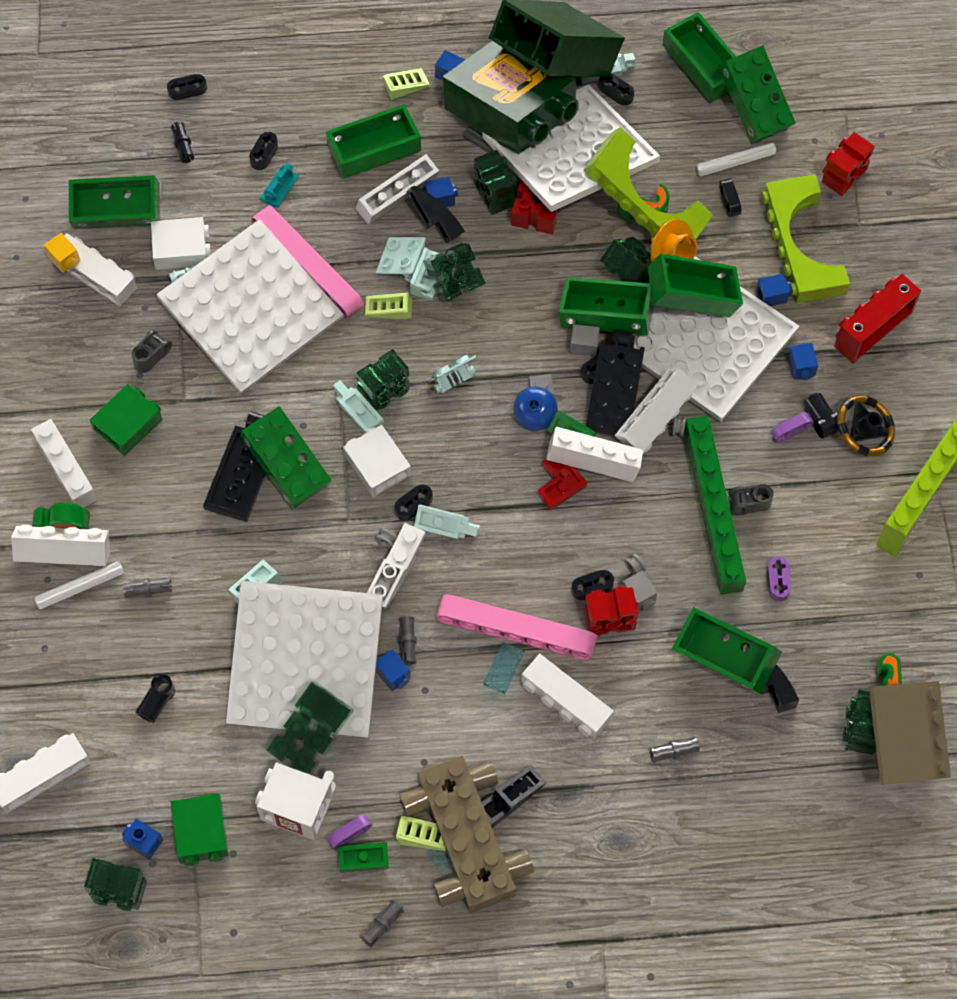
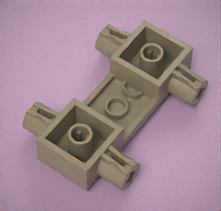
(466, 834)

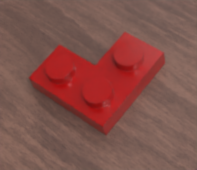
(565, 484)

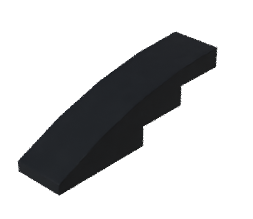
(512, 795)

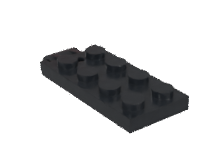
(615, 383)
(236, 479)

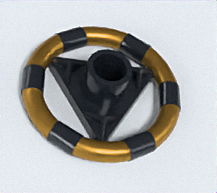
(866, 425)

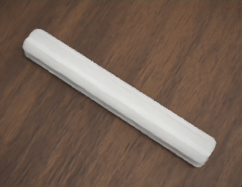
(736, 159)
(79, 585)

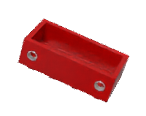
(876, 318)

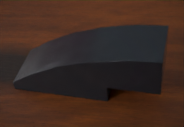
(435, 213)
(780, 689)

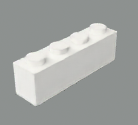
(394, 189)
(102, 273)
(657, 410)
(594, 454)
(63, 464)
(60, 545)
(566, 696)
(41, 772)

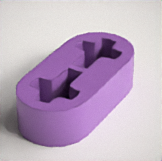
(792, 427)
(784, 578)
(349, 832)

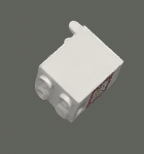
(295, 800)

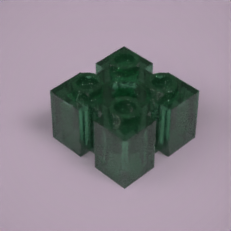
(495, 182)
(628, 259)
(464, 278)
(383, 380)
(324, 708)
(859, 730)
(286, 746)
(115, 884)

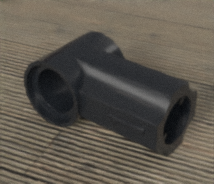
(824, 419)
(155, 700)

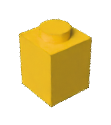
(62, 253)

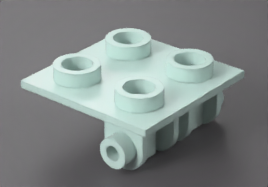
(401, 256)
(460, 371)

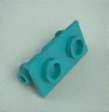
(279, 185)

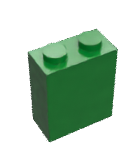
(126, 419)
(199, 829)

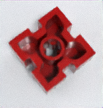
(847, 163)
(531, 211)
(611, 611)

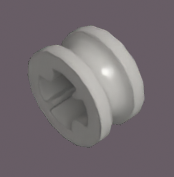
(679, 426)
(386, 538)
(635, 564)

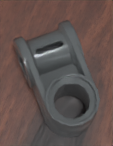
(153, 349)
(746, 499)

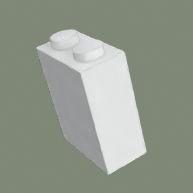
(179, 242)
(376, 460)

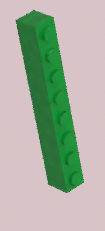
(714, 505)

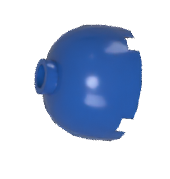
(537, 418)

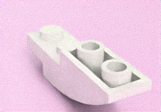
(397, 564)

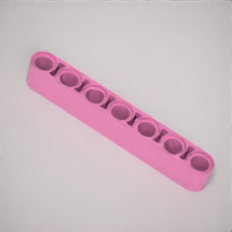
(319, 270)
(516, 627)

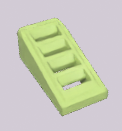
(401, 90)
(397, 313)
(421, 842)

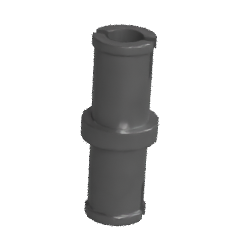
(147, 587)
(407, 640)
(674, 750)
(382, 923)

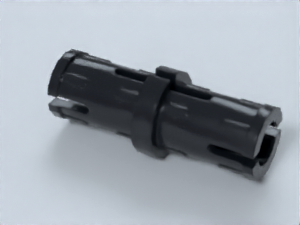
(182, 142)

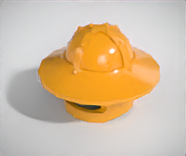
(674, 239)

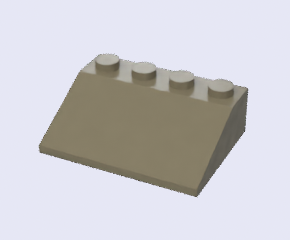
(909, 732)

